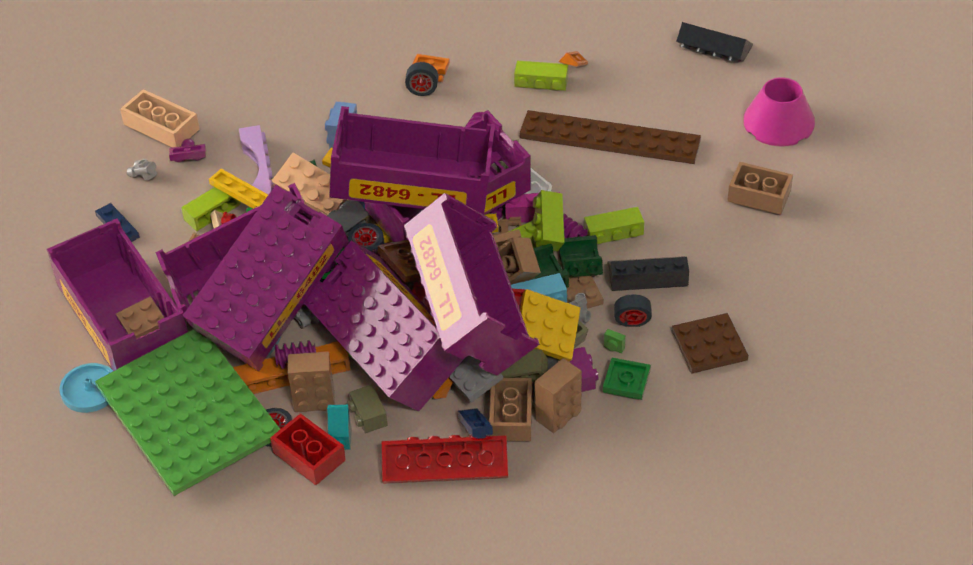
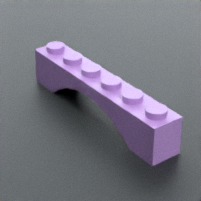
(252, 146)

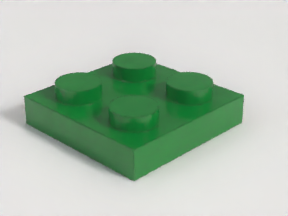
(626, 378)

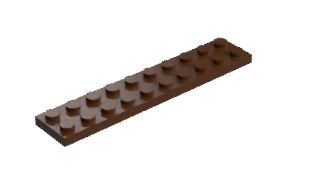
(610, 137)

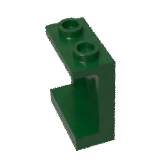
(581, 256)
(548, 263)

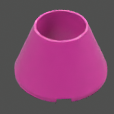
(780, 113)

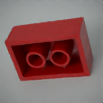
(308, 449)

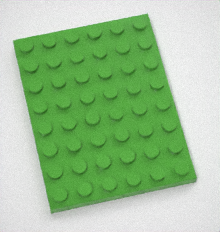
(187, 410)

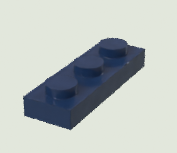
(109, 212)
(475, 423)

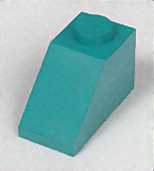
(339, 424)

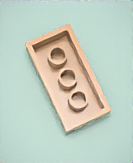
(159, 119)
(310, 181)

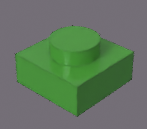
(614, 341)

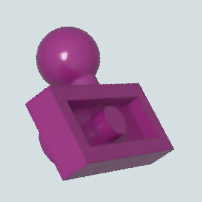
(187, 151)

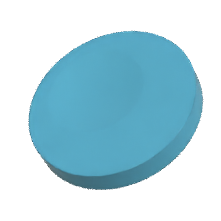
(79, 388)

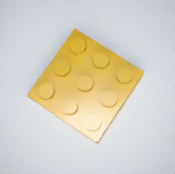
(550, 322)

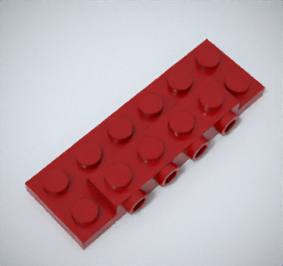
(444, 459)

